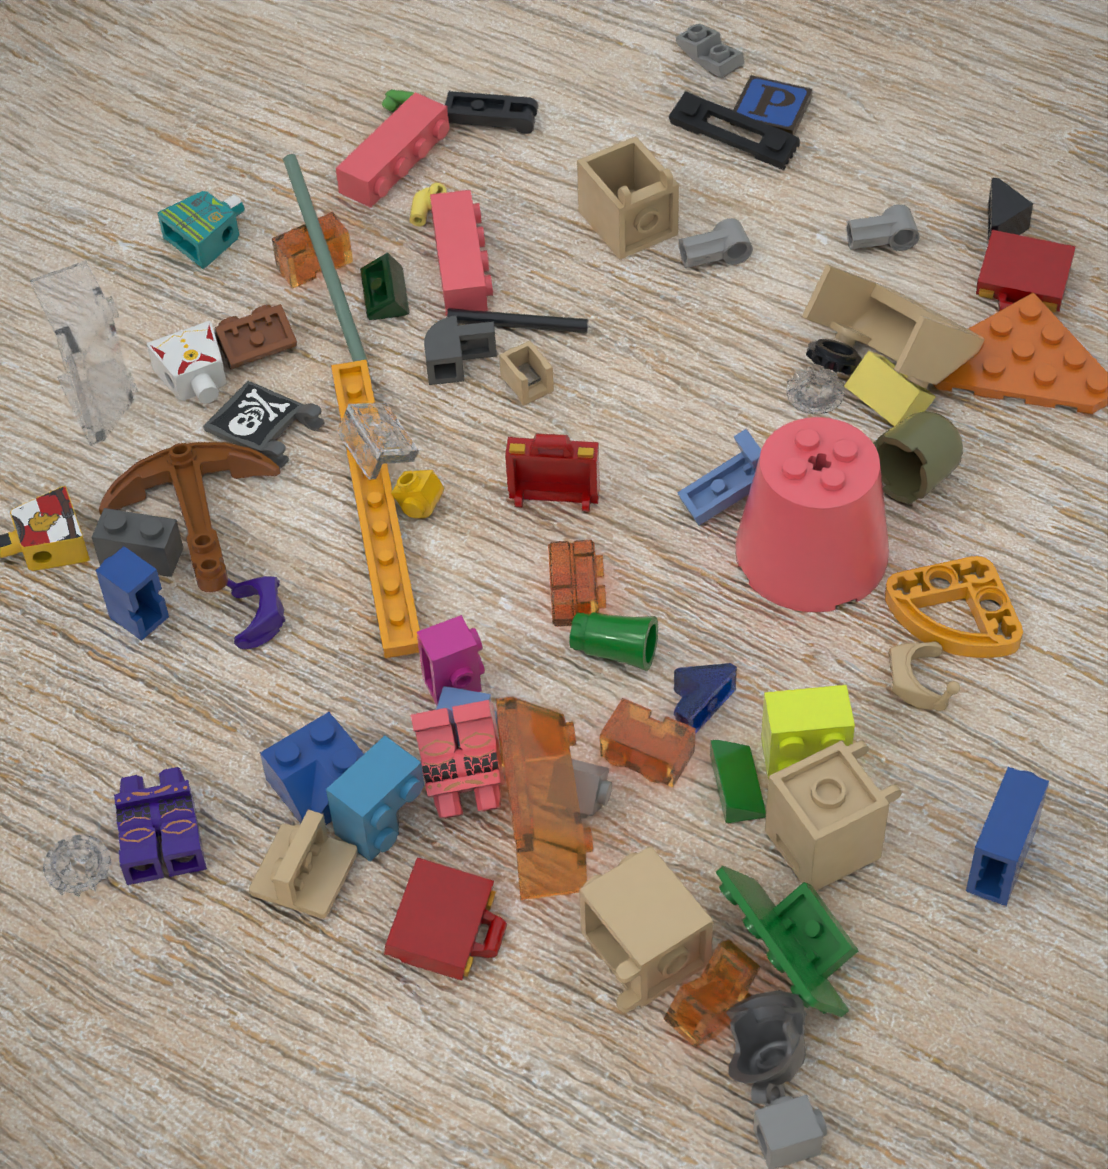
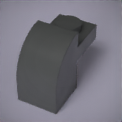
(450, 344)

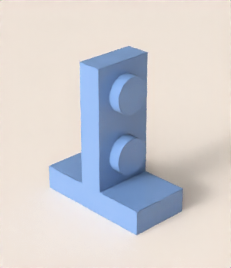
(723, 484)

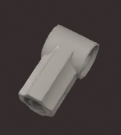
(893, 228)
(725, 242)

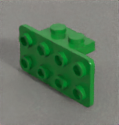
(800, 937)

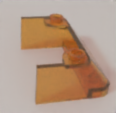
(542, 798)

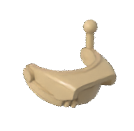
(905, 683)

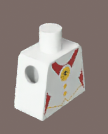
(189, 363)

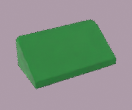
(736, 781)

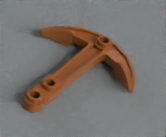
(184, 468)

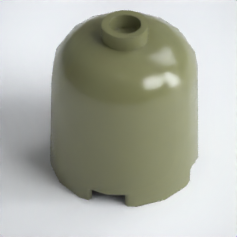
(918, 455)

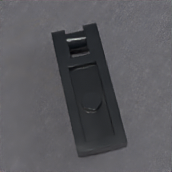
(492, 110)

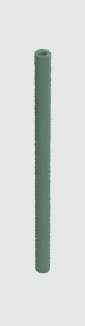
(324, 258)

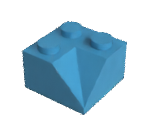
(369, 795)

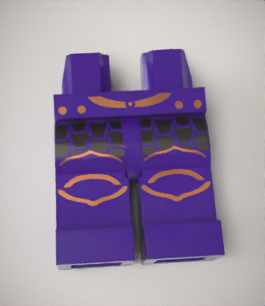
(156, 812)

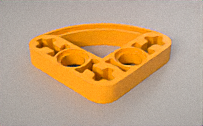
(972, 589)

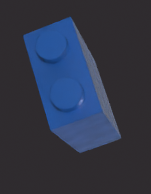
(1007, 835)

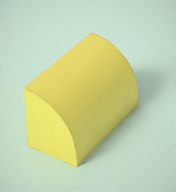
(887, 390)

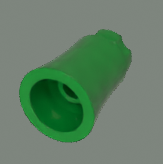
(616, 637)

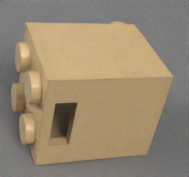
(628, 197)
(828, 814)
(645, 927)

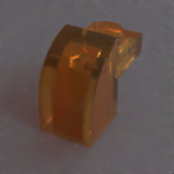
(702, 1004)

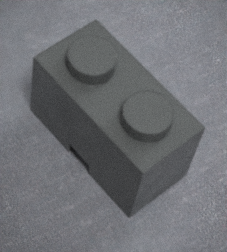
(148, 536)

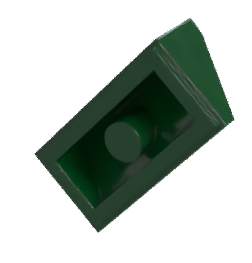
(384, 288)

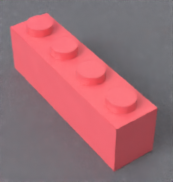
(392, 149)
(459, 251)

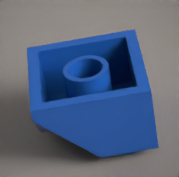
(308, 764)

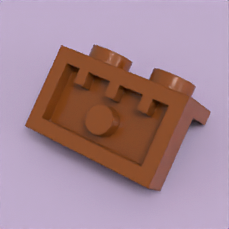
(255, 335)

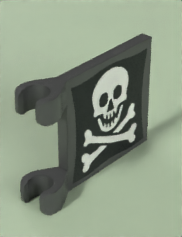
(258, 417)

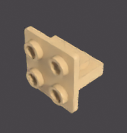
(304, 867)

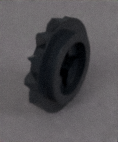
(833, 355)

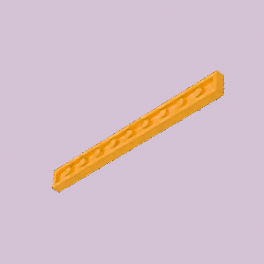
(379, 529)

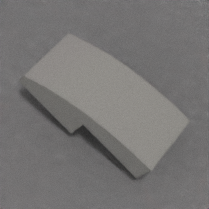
(707, 50)

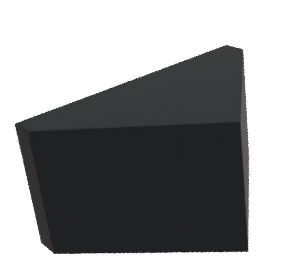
(1007, 209)

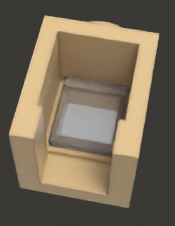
(526, 372)

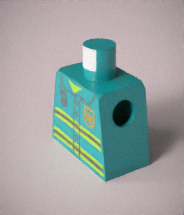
(201, 226)

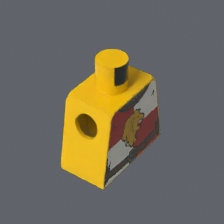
(46, 532)

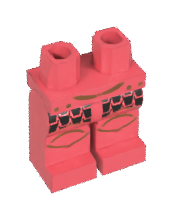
(464, 769)

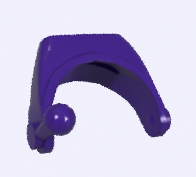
(269, 614)

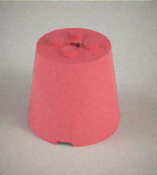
(815, 517)

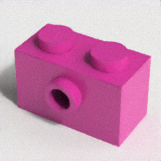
(450, 657)

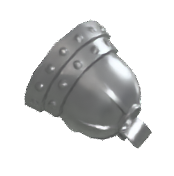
(767, 1042)

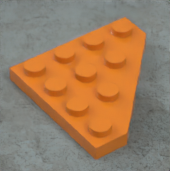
(1031, 359)

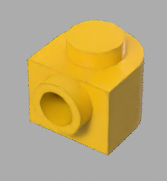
(418, 492)

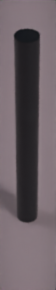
(521, 320)

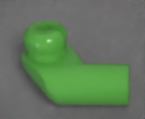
(394, 99)

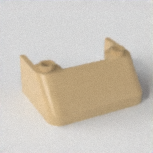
(911, 334)

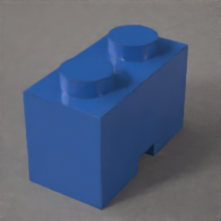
(132, 593)

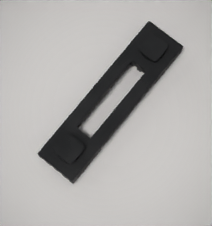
(774, 148)

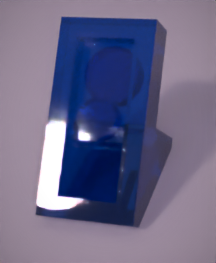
(702, 691)

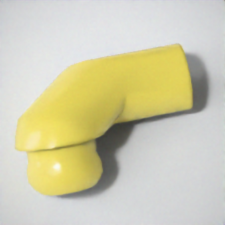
(422, 204)

